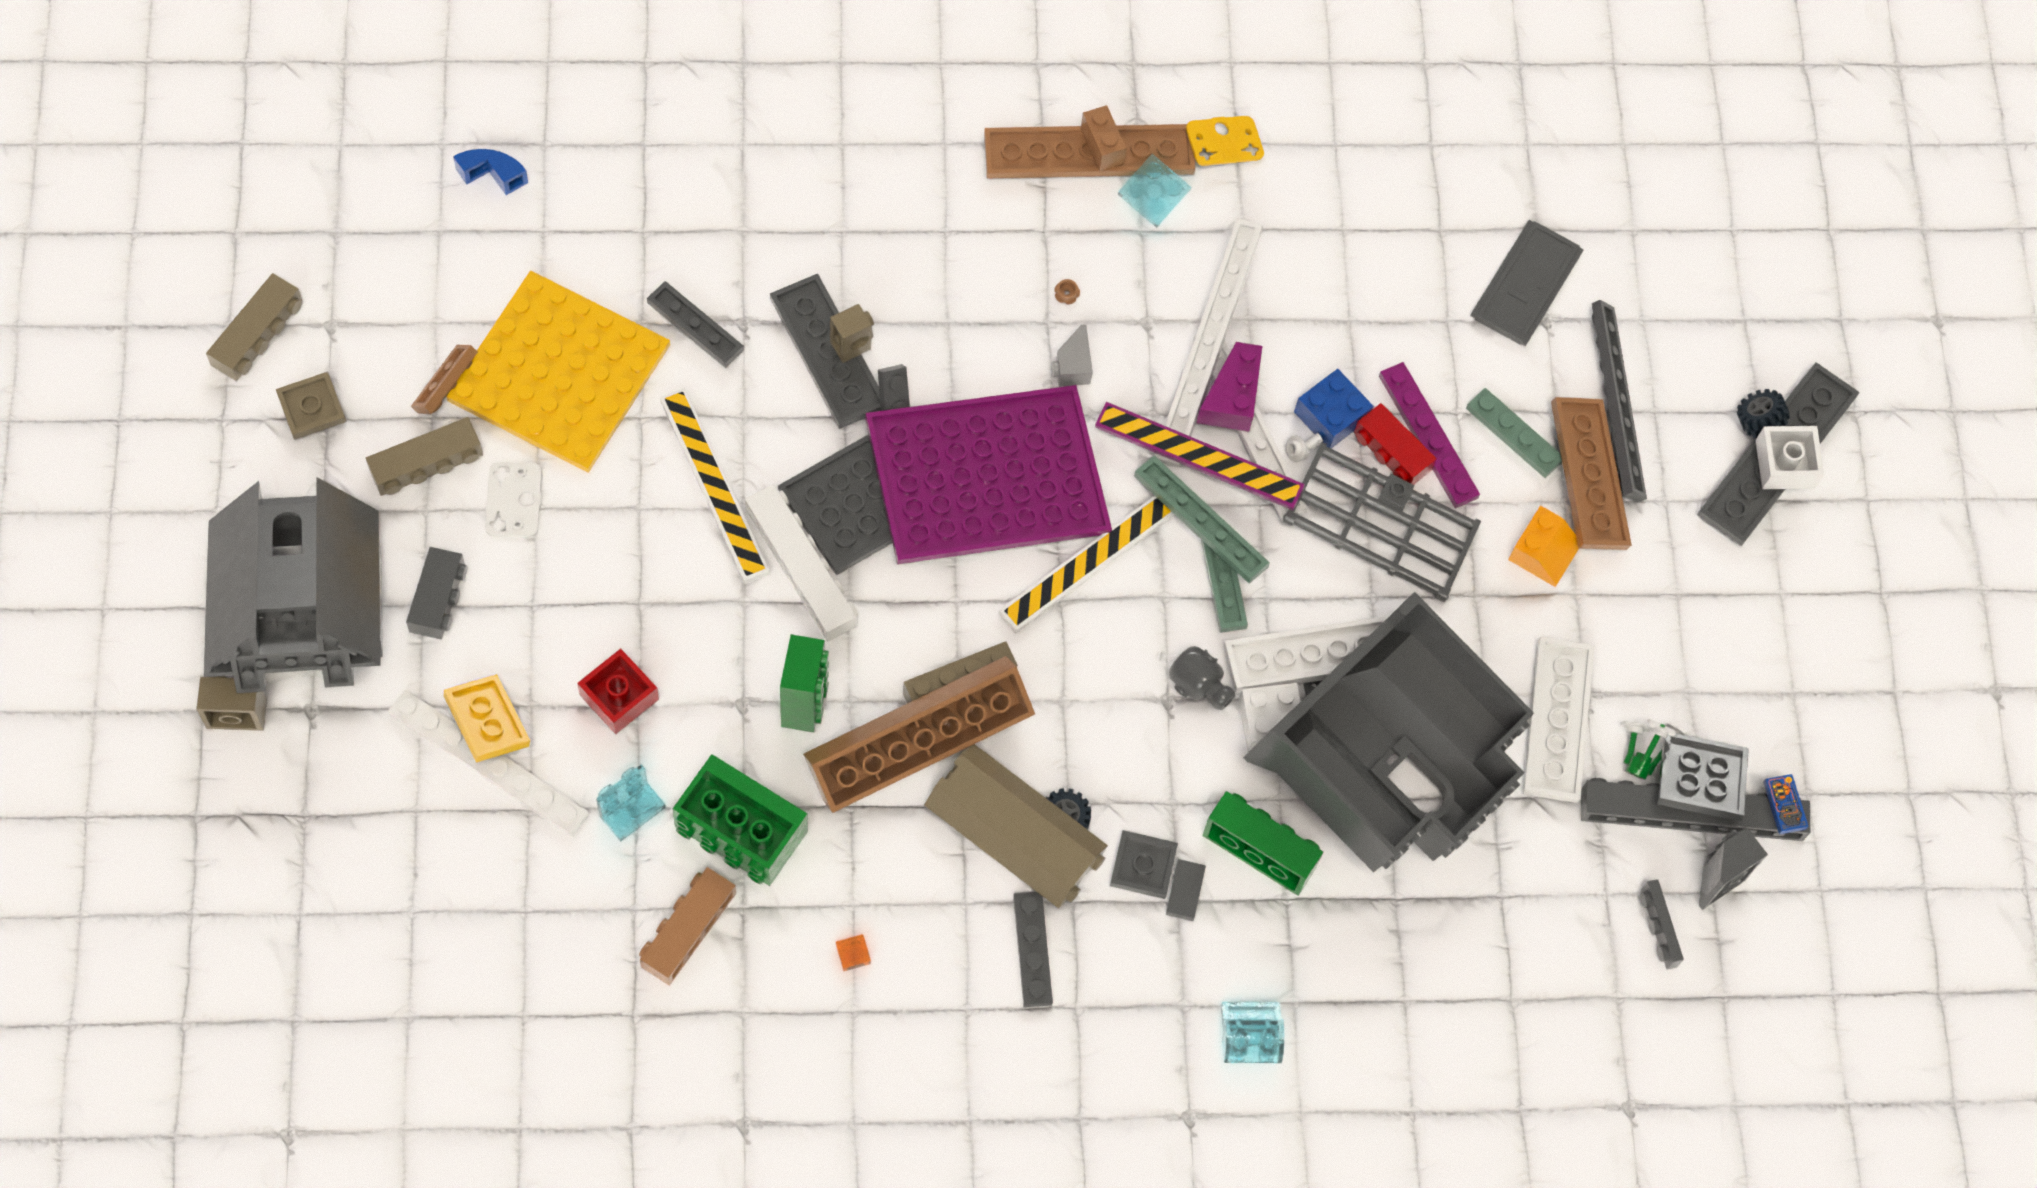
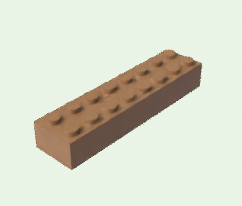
(919, 734)

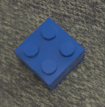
(1332, 408)

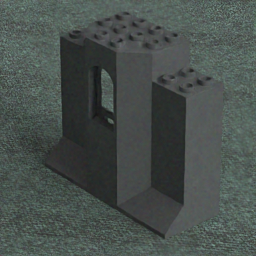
(1408, 694)

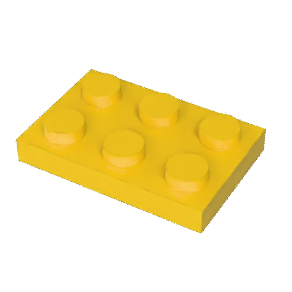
(486, 718)

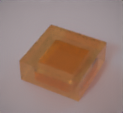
(853, 952)

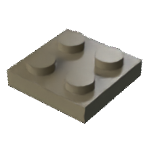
(310, 405)

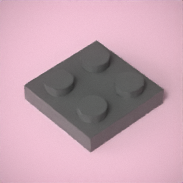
(1143, 864)

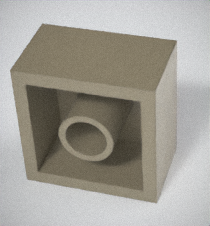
(228, 710)

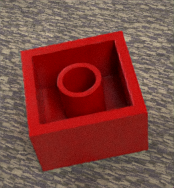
(618, 691)

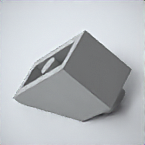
(1073, 360)

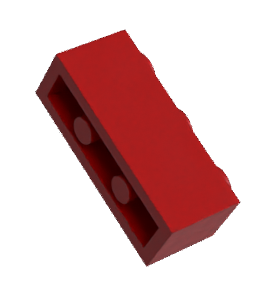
(1394, 445)

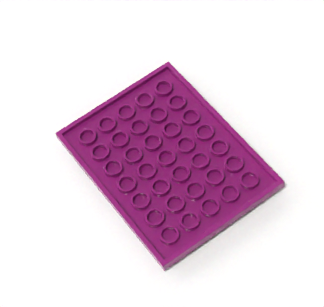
(987, 474)

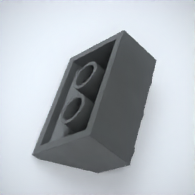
(1730, 865)

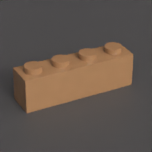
(687, 925)

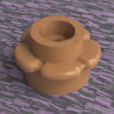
(1067, 285)

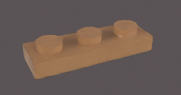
(444, 379)

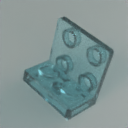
(628, 803)

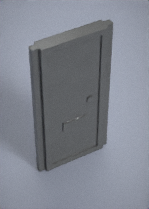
(1527, 282)

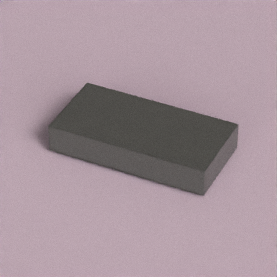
(1185, 890)

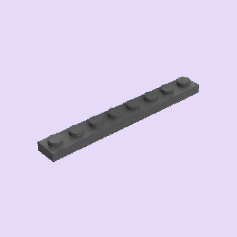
(1619, 401)

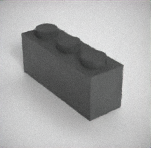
(436, 593)

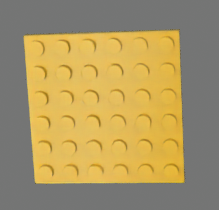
(559, 371)

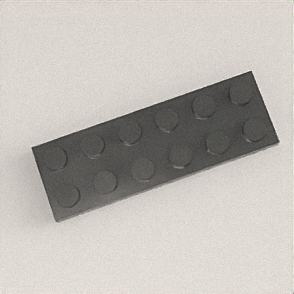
(845, 387)

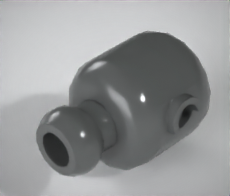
(1200, 677)

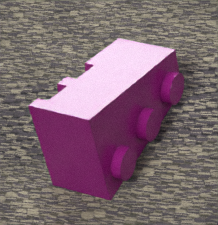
(1234, 392)

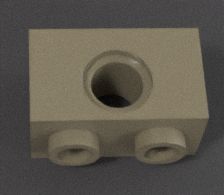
(851, 332)

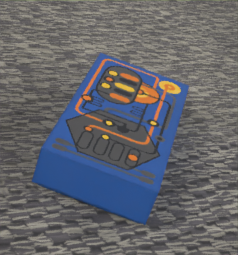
(1785, 804)

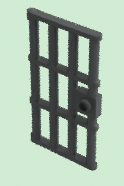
(1390, 503)

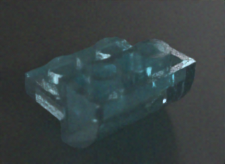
(1252, 1032)

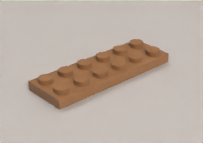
(1591, 473)

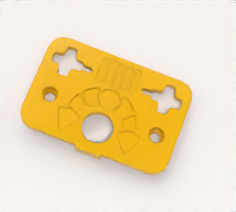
(1227, 146)

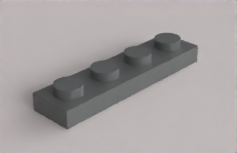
(695, 324)
(1032, 949)

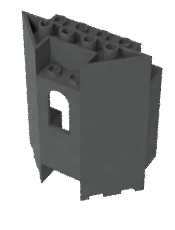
(299, 607)

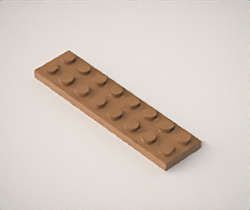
(1065, 153)

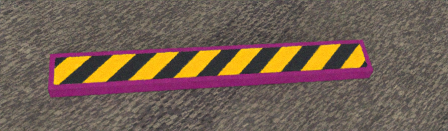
(1200, 456)

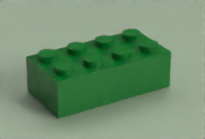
(804, 683)
(1262, 842)

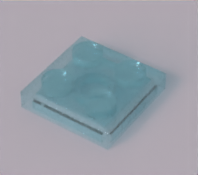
(1154, 190)

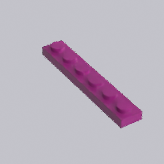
(1429, 432)

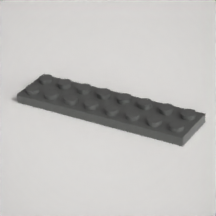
(1739, 499)

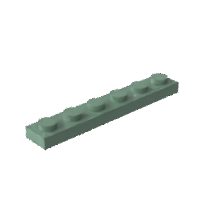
(1202, 519)

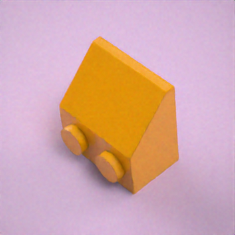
(1546, 547)

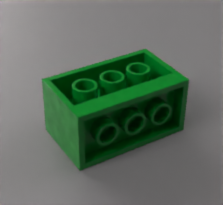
(740, 820)

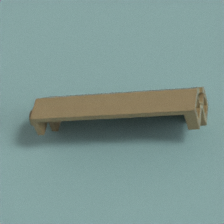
(1016, 826)

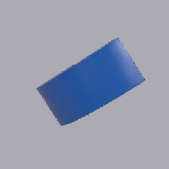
(503, 168)

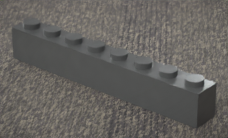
(1637, 806)

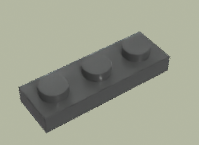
(1661, 924)

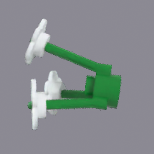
(1641, 764)

